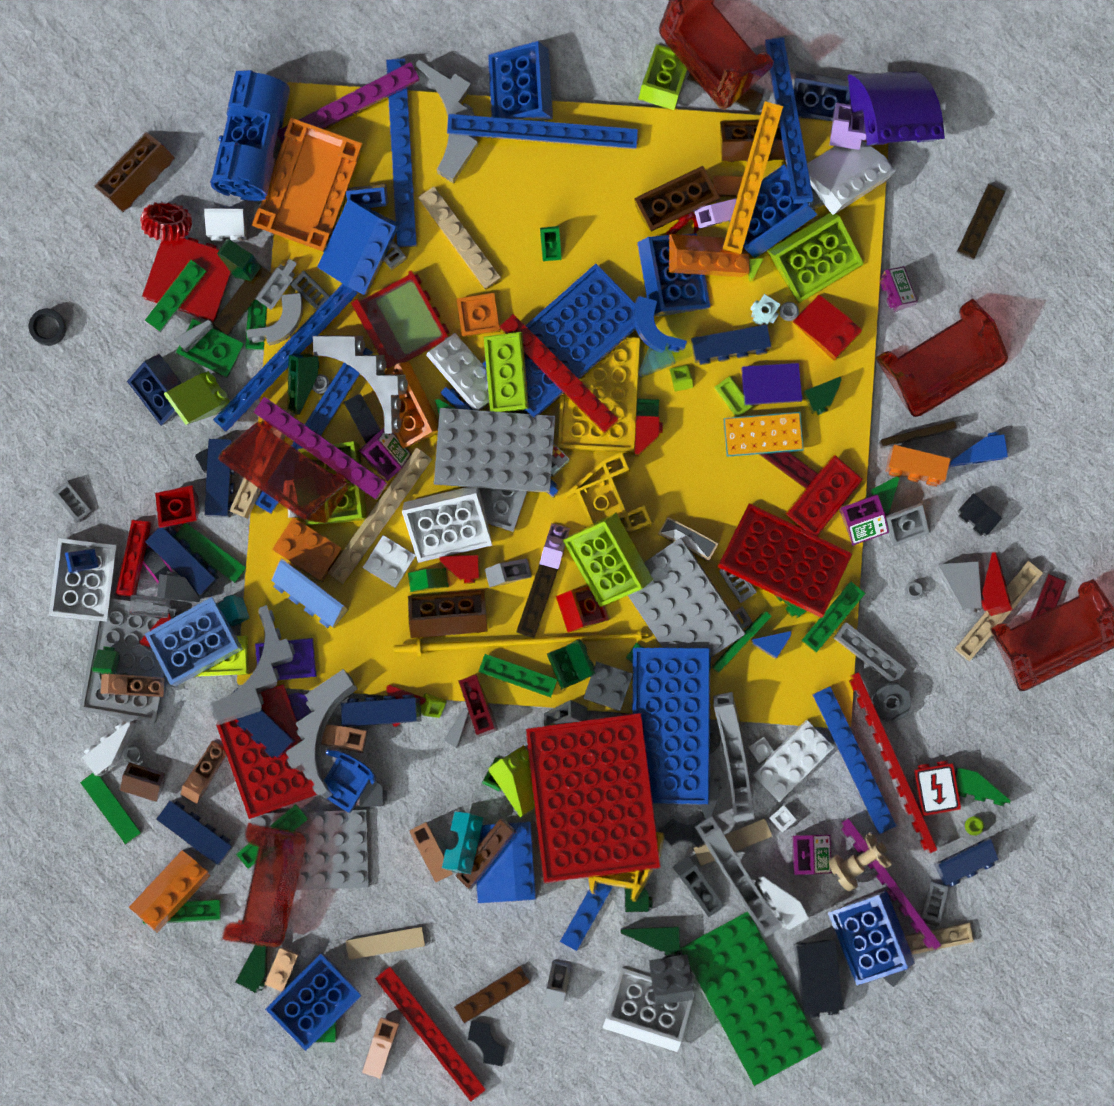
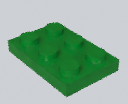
(214, 351)

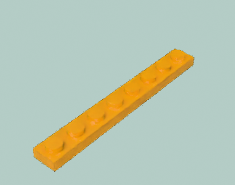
(752, 177)

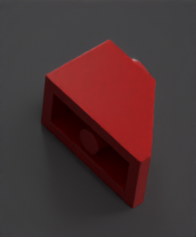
(646, 432)
(463, 567)

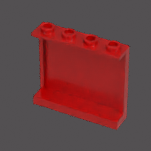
(171, 261)

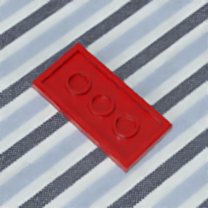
(824, 496)

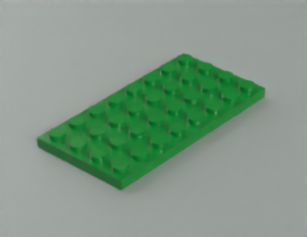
(751, 998)

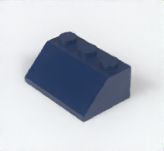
(819, 94)
(151, 382)
(967, 862)

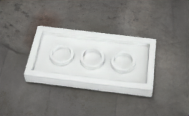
(462, 370)
(792, 760)

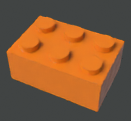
(917, 465)
(307, 549)

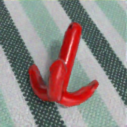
(682, 222)

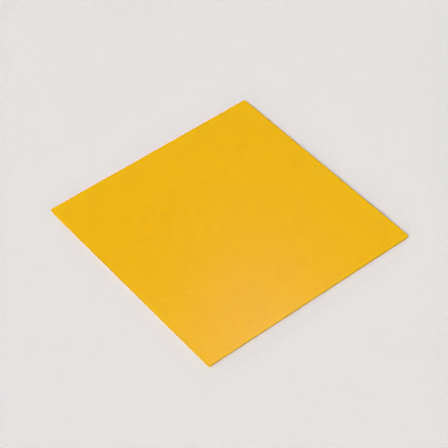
(684, 475)

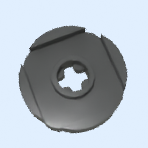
(891, 690)

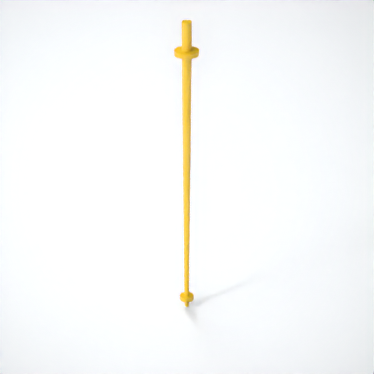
(492, 643)

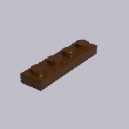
(488, 851)
(492, 994)

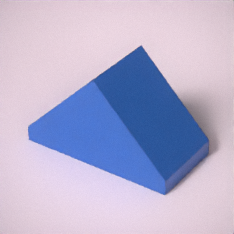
(81, 560)
(772, 644)

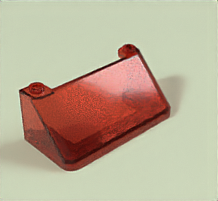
(712, 50)
(946, 361)
(285, 473)
(1057, 638)
(271, 886)

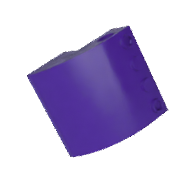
(896, 107)

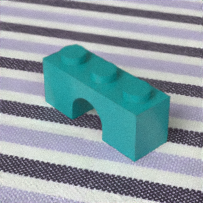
(463, 855)

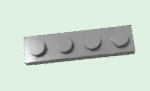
(869, 653)

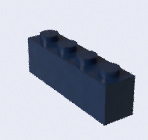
(731, 344)
(218, 481)
(182, 559)
(381, 712)
(267, 732)
(194, 832)

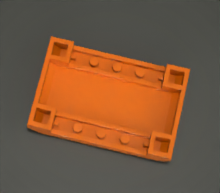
(308, 185)

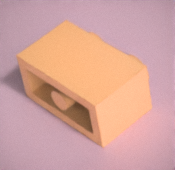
(282, 969)

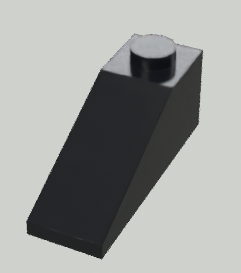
(362, 417)

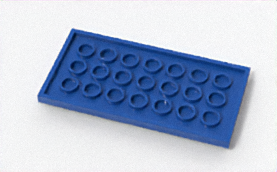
(579, 331)
(674, 706)

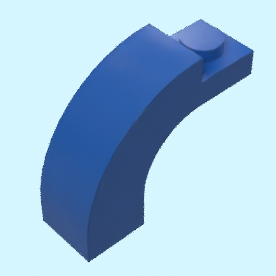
(647, 330)

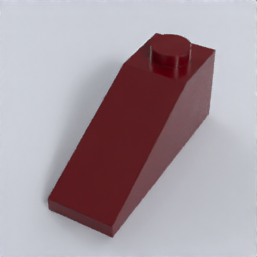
(478, 706)

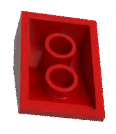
(827, 327)

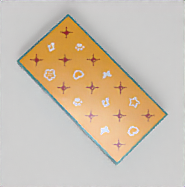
(763, 434)

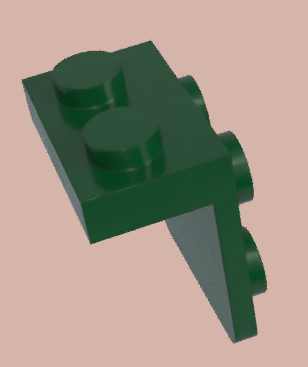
(571, 664)

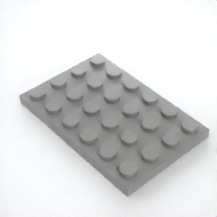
(494, 450)
(684, 604)
(123, 634)
(333, 850)

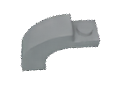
(285, 326)

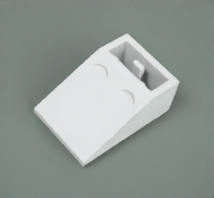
(109, 751)
(787, 907)

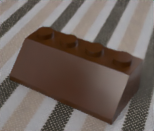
(737, 140)
(134, 172)
(676, 198)
(447, 613)

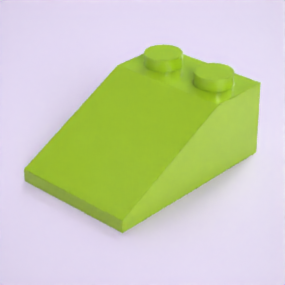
(663, 78)
(197, 398)
(515, 779)

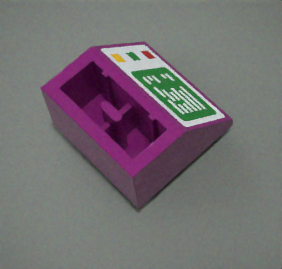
(899, 289)
(385, 454)
(864, 520)
(811, 854)

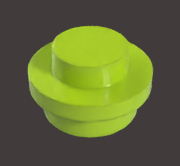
(974, 825)

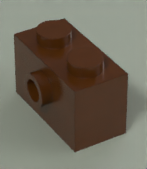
(142, 782)

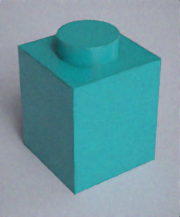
(234, 609)

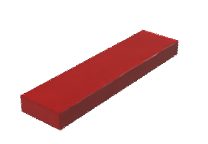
(133, 558)

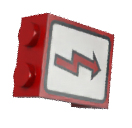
(937, 788)

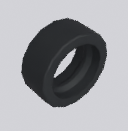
(33, 323)

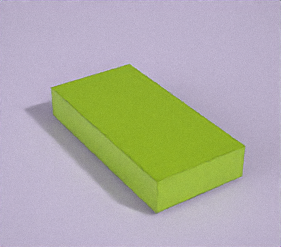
(732, 396)

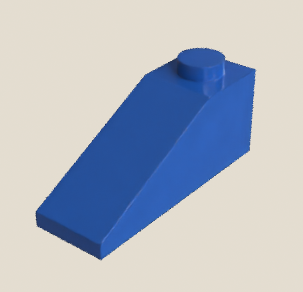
(986, 450)

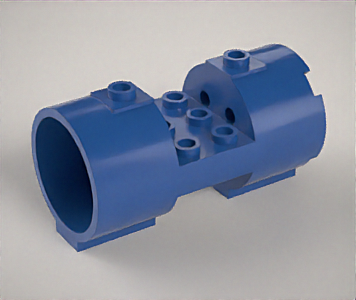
(250, 134)

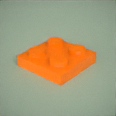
(478, 315)

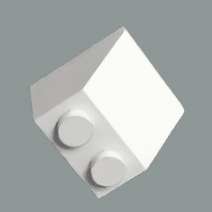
(226, 224)

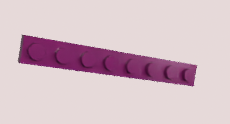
(360, 99)
(320, 448)
(894, 891)

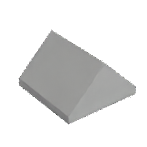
(907, 524)

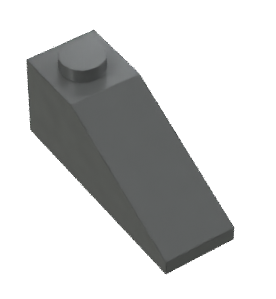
(698, 886)

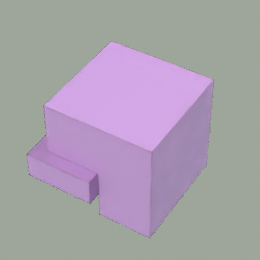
(847, 127)

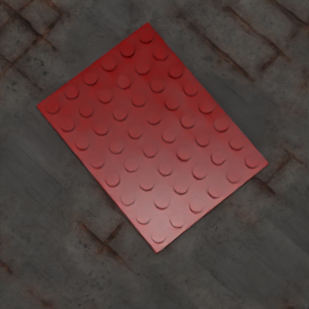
(592, 798)

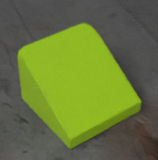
(754, 265)
(681, 378)
(433, 706)

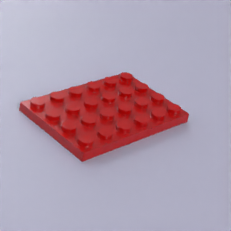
(785, 560)
(263, 780)

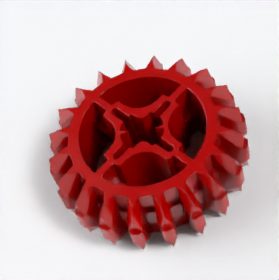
(166, 221)

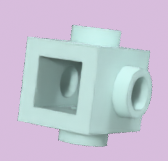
(767, 304)

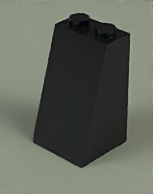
(819, 977)

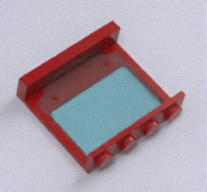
(401, 320)

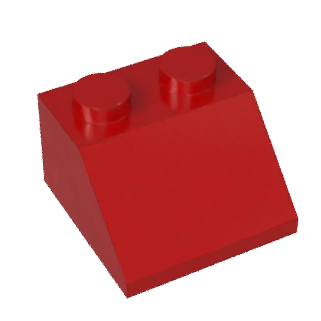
(177, 506)
(580, 609)

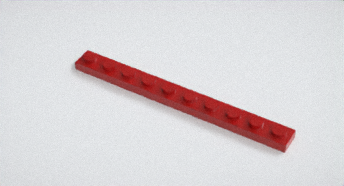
(895, 769)

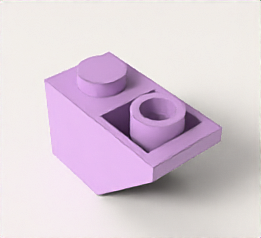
(715, 213)
(554, 546)

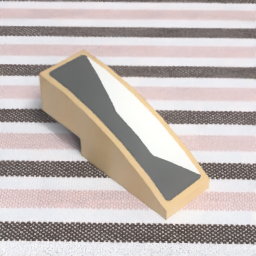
(697, 543)

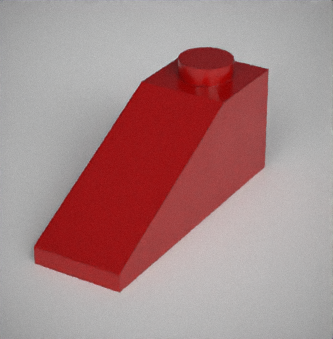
(995, 590)

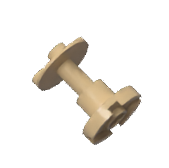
(853, 866)

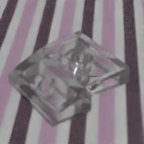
(146, 601)

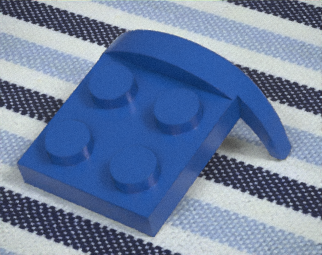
(347, 779)

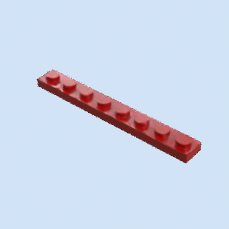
(562, 376)
(430, 1034)

